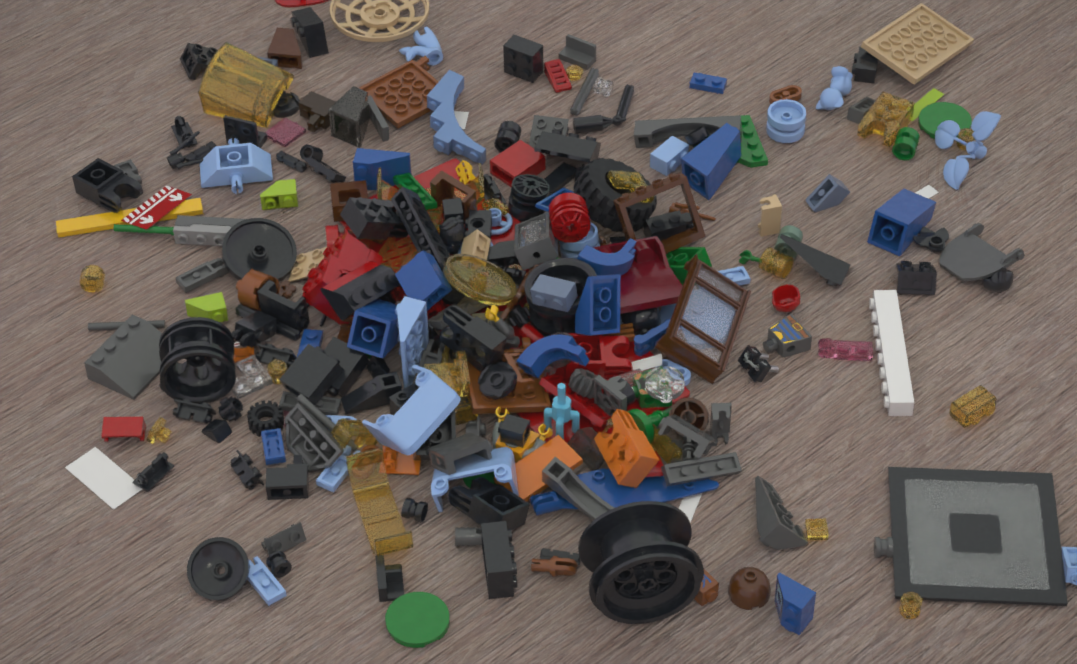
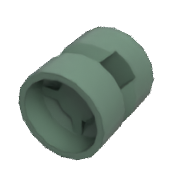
(792, 232)

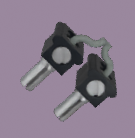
(757, 363)

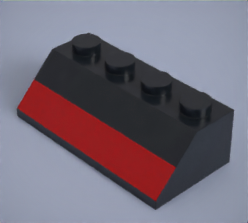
(360, 288)

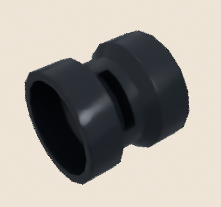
(414, 510)

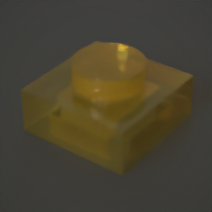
(816, 529)

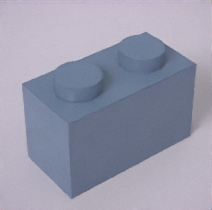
(553, 293)

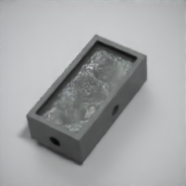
(535, 241)

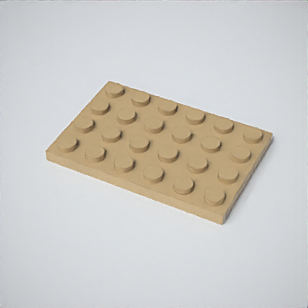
(917, 43)

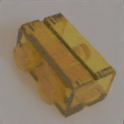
(973, 406)

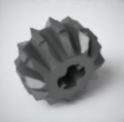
(582, 382)

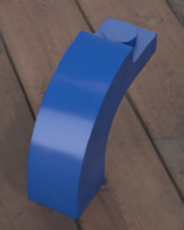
(609, 262)
(549, 349)

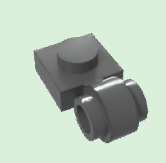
(129, 169)

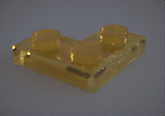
(628, 180)

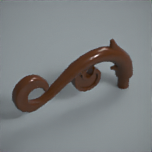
(517, 298)

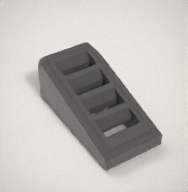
(858, 110)

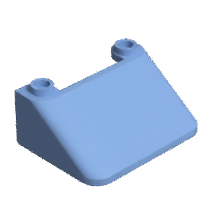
(501, 464)

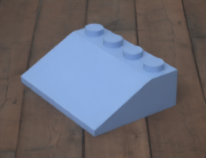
(412, 335)

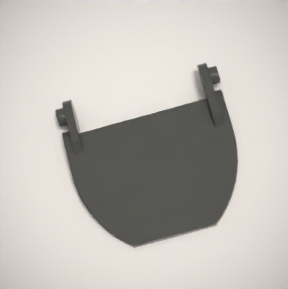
(973, 258)

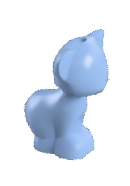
(840, 86)

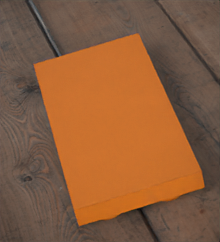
(530, 467)

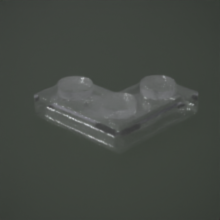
(253, 377)

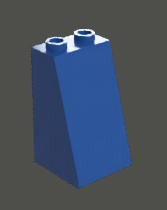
(712, 160)
(900, 220)
(374, 329)

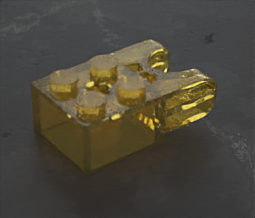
(886, 117)

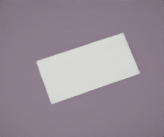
(104, 477)

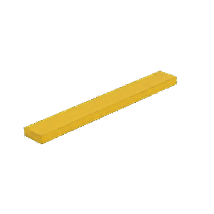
(107, 220)

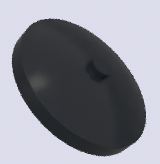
(259, 246)

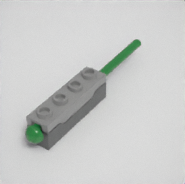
(190, 229)

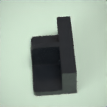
(389, 580)

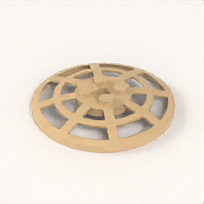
(369, 17)

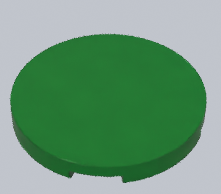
(938, 112)
(417, 619)

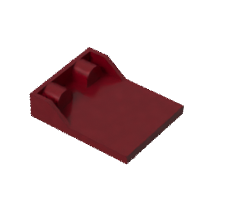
(649, 280)

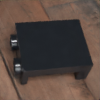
(286, 311)

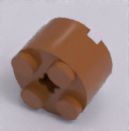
(249, 288)

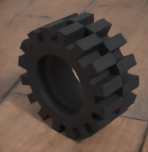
(265, 410)

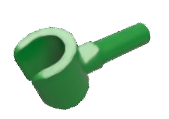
(746, 256)

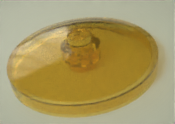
(479, 279)

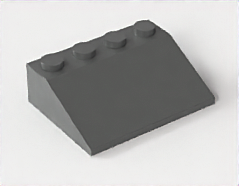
(127, 358)

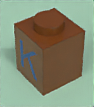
(708, 590)

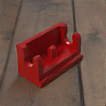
(123, 427)

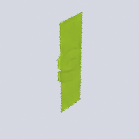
(931, 97)

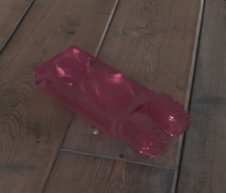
(845, 349)

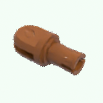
(555, 566)

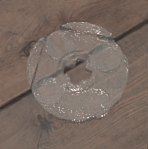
(662, 392)

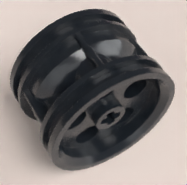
(549, 320)
(200, 343)

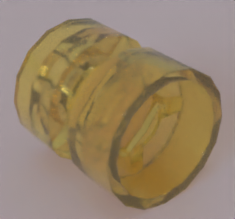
(777, 263)

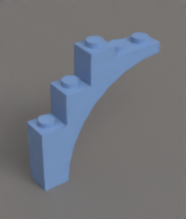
(449, 134)

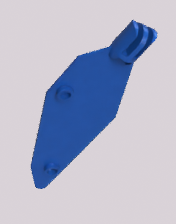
(606, 487)

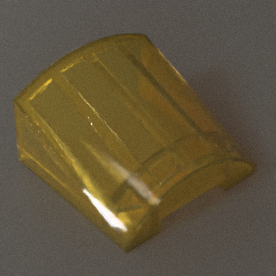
(242, 86)

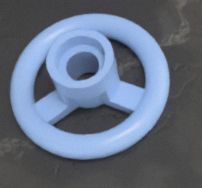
(497, 221)

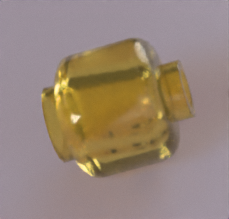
(92, 278)

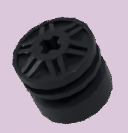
(524, 195)

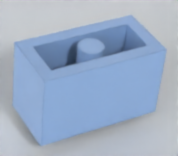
(668, 155)

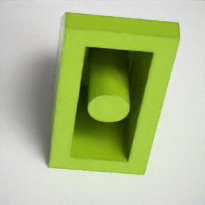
(208, 306)

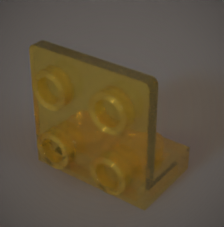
(454, 374)

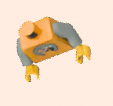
(533, 442)

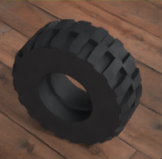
(599, 195)

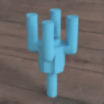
(561, 412)

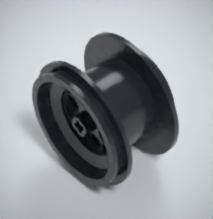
(641, 562)

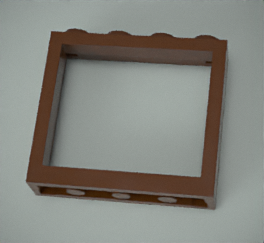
(659, 186)

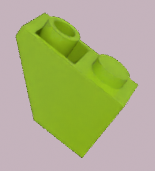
(280, 195)

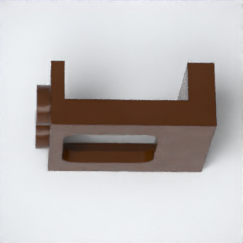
(443, 187)
(342, 192)

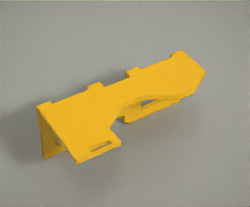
(462, 174)

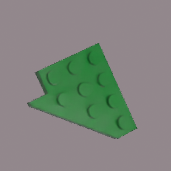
(751, 148)

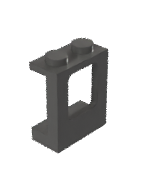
(703, 439)

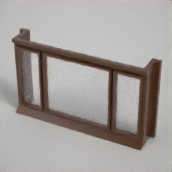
(704, 321)

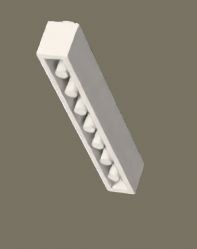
(892, 353)

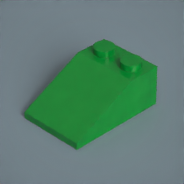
(678, 258)

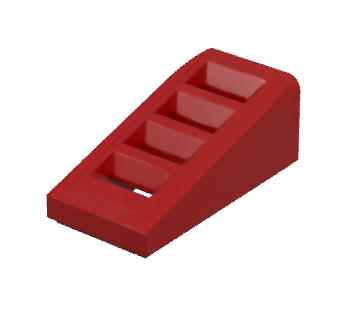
(556, 74)

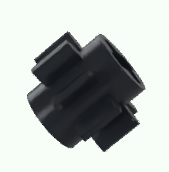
(519, 316)
(230, 408)

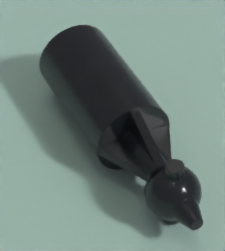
(595, 123)

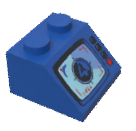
(794, 604)

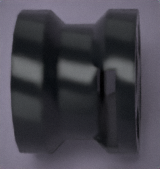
(278, 564)

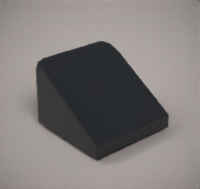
(217, 430)

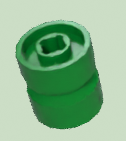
(905, 143)

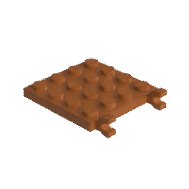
(403, 92)
(526, 402)

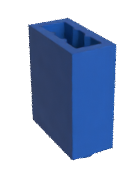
(423, 279)

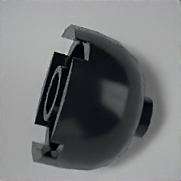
(643, 320)

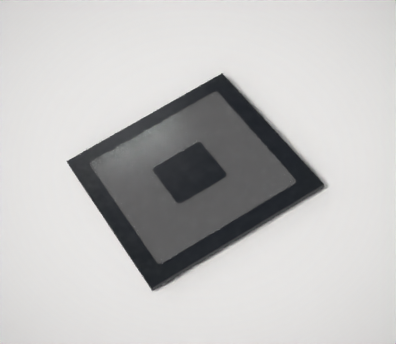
(976, 536)

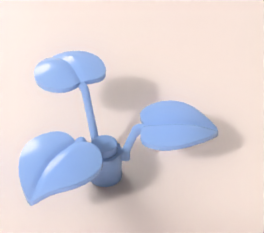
(946, 133)

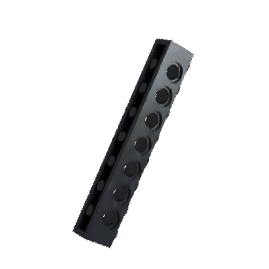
(423, 232)

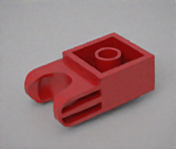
(602, 355)

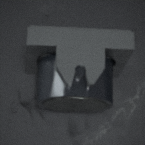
(616, 394)

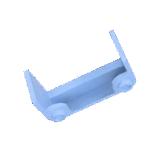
(418, 416)

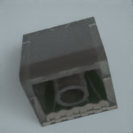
(350, 117)

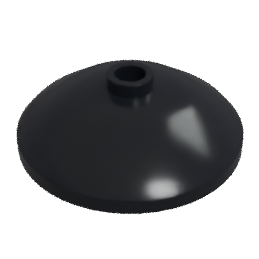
(207, 561)

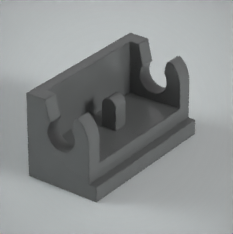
(720, 421)

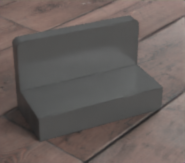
(578, 52)

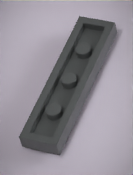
(701, 469)

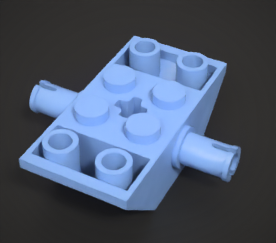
(235, 165)

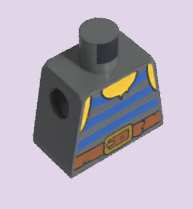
(788, 337)

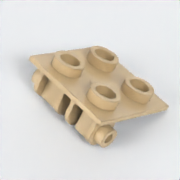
(305, 262)

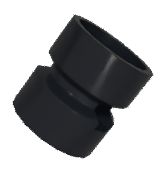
(507, 135)
(696, 136)

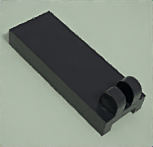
(560, 177)

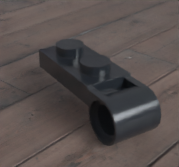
(313, 156)

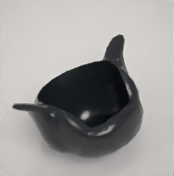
(999, 281)

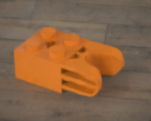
(626, 450)

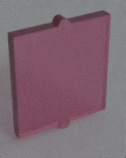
(285, 132)

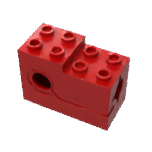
(338, 260)

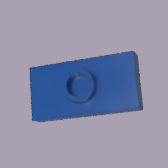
(273, 446)

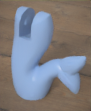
(427, 46)

